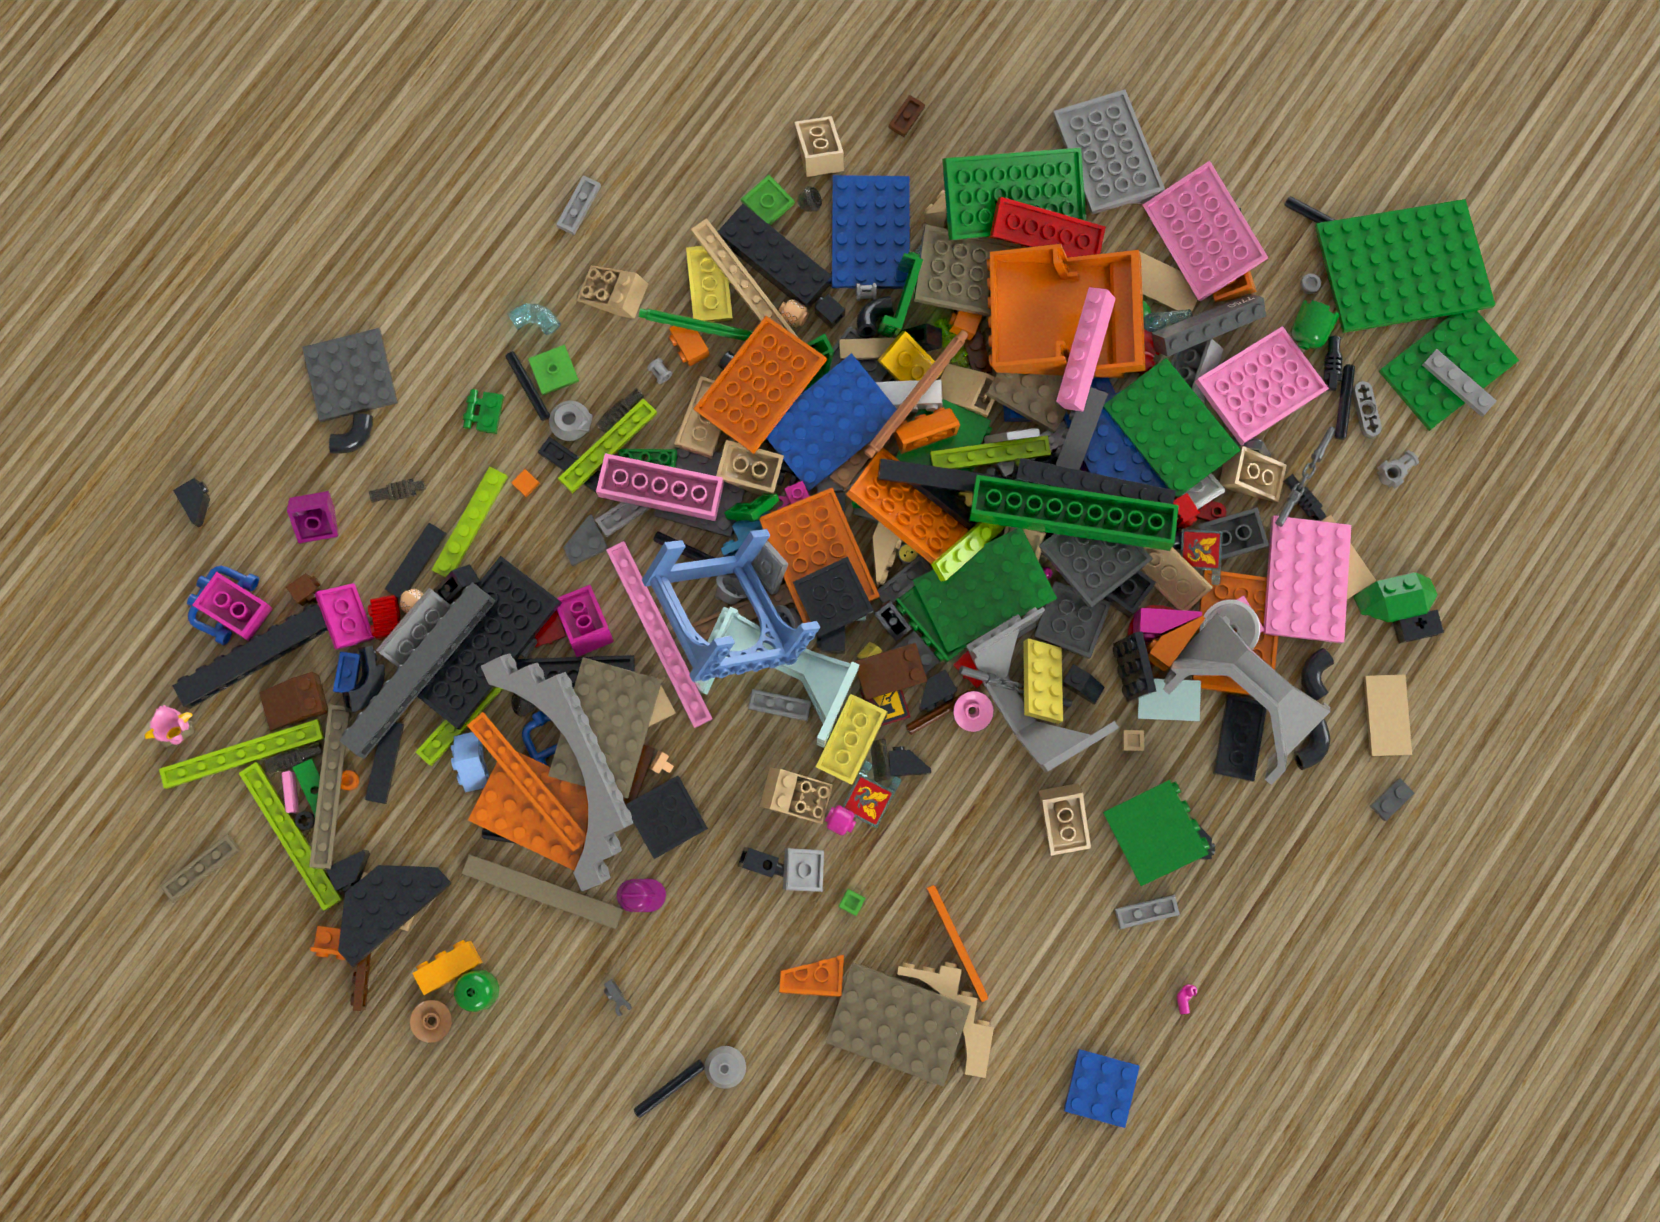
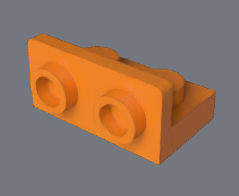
(327, 942)

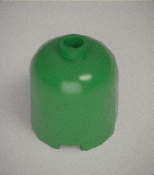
(1313, 325)
(485, 988)

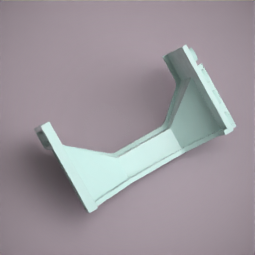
(823, 677)

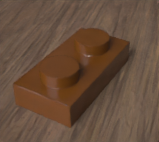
(906, 116)

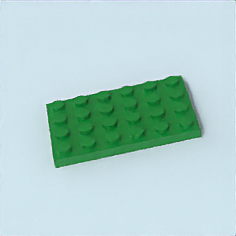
(1468, 344)
(1171, 428)
(986, 590)

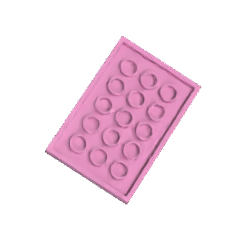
(1205, 231)
(1261, 385)
(1307, 580)

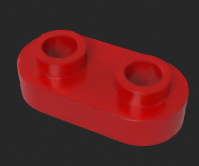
(1207, 511)

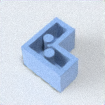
(469, 762)

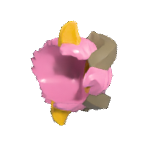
(170, 726)

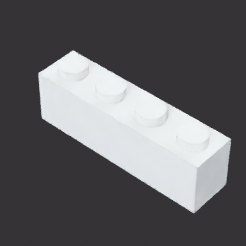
(899, 390)

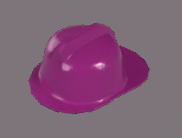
(641, 895)

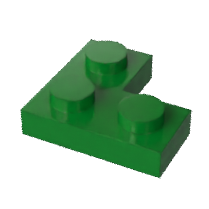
(753, 510)

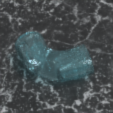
(534, 314)
(1158, 320)

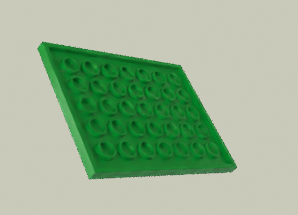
(1404, 265)

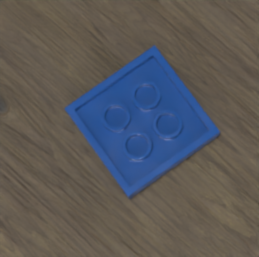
(1101, 1088)

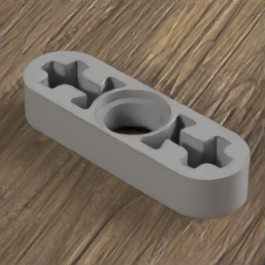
(1375, 422)

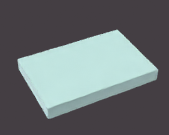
(1180, 705)

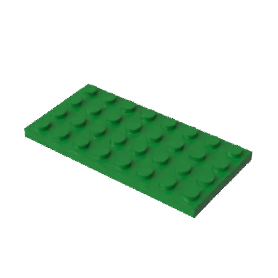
(1035, 178)

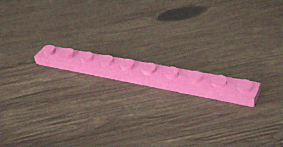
(659, 634)

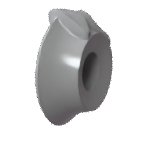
(570, 420)

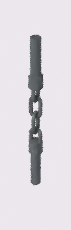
(1294, 495)
(993, 679)

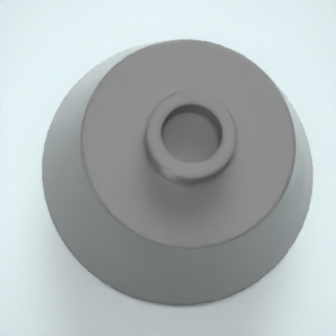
(725, 1067)

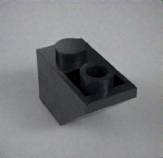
(937, 689)

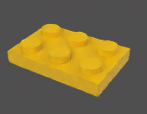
(906, 359)

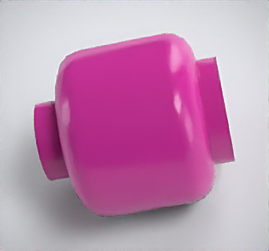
(840, 820)

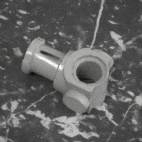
(1398, 469)

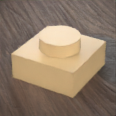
(1133, 740)

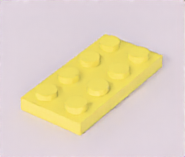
(708, 287)
(1043, 681)
(851, 739)

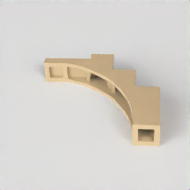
(977, 1035)

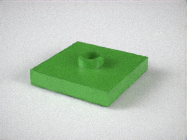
(768, 200)
(553, 370)

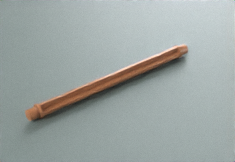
(915, 395)

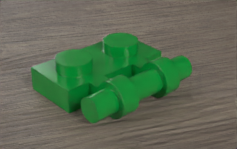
(489, 413)

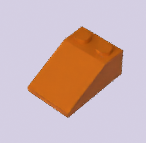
(1169, 646)

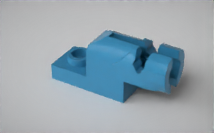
(741, 531)

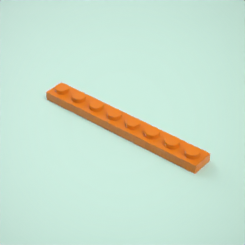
(527, 781)

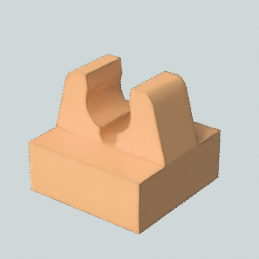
(659, 762)

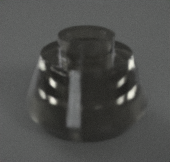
(809, 199)
(521, 706)

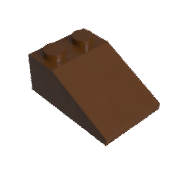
(890, 671)
(294, 701)

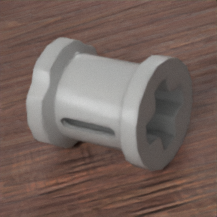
(865, 291)
(659, 370)

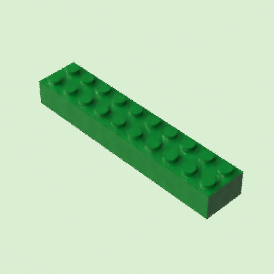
(1074, 513)

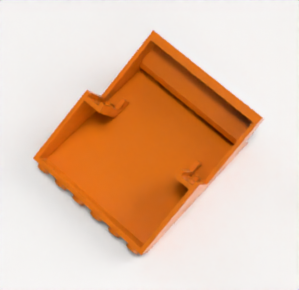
(1040, 303)

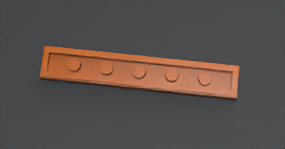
(957, 943)

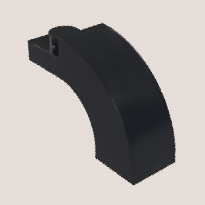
(369, 684)

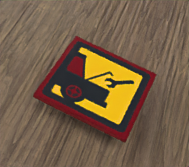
(894, 704)

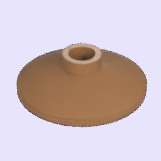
(420, 1021)

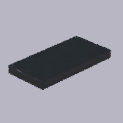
(1240, 738)

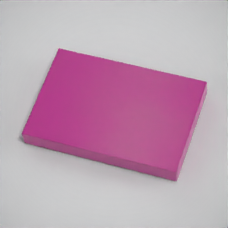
(344, 616)

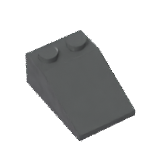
(1241, 533)

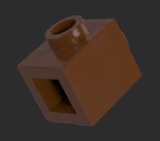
(304, 589)

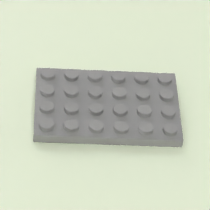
(1113, 151)

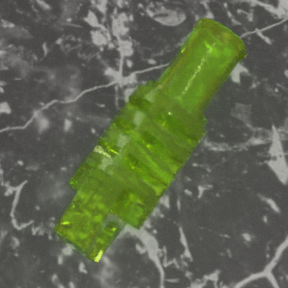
(946, 339)

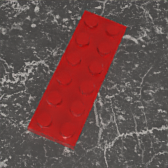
(1040, 227)

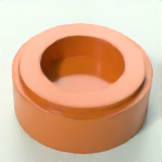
(350, 780)

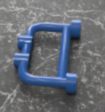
(222, 635)
(539, 719)

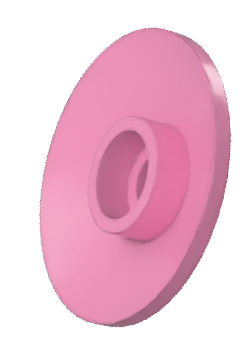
(982, 715)

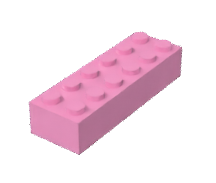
(660, 487)

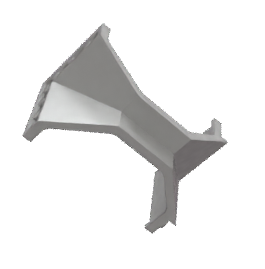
(1222, 652)
(1044, 742)

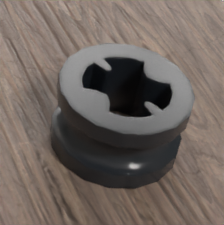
(300, 816)

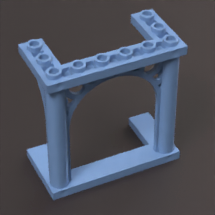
(709, 659)

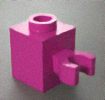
(793, 494)

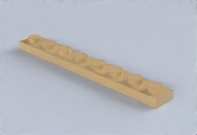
(737, 274)

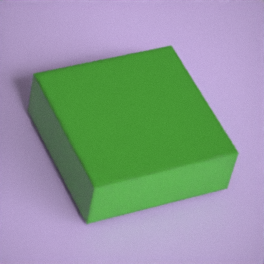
(851, 902)

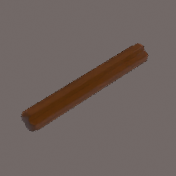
(934, 715)

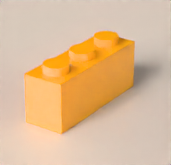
(446, 967)

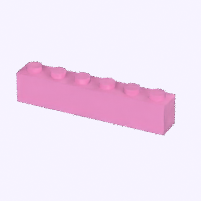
(1086, 349)

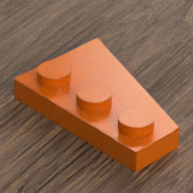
(816, 979)

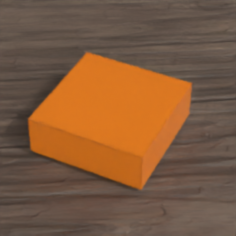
(525, 483)

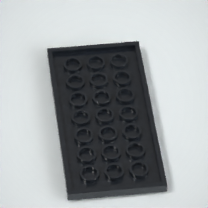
(505, 629)

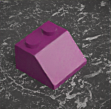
(313, 517)

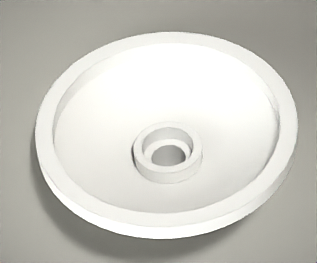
(1241, 617)

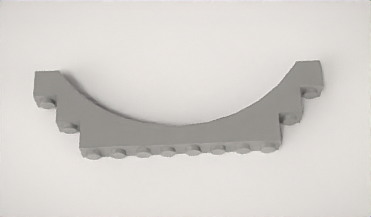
(605, 801)

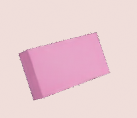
(290, 792)

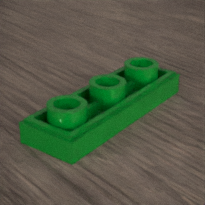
(664, 457)
(308, 779)

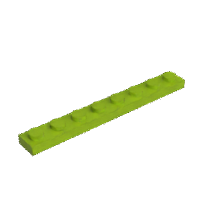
(241, 754)
(289, 835)

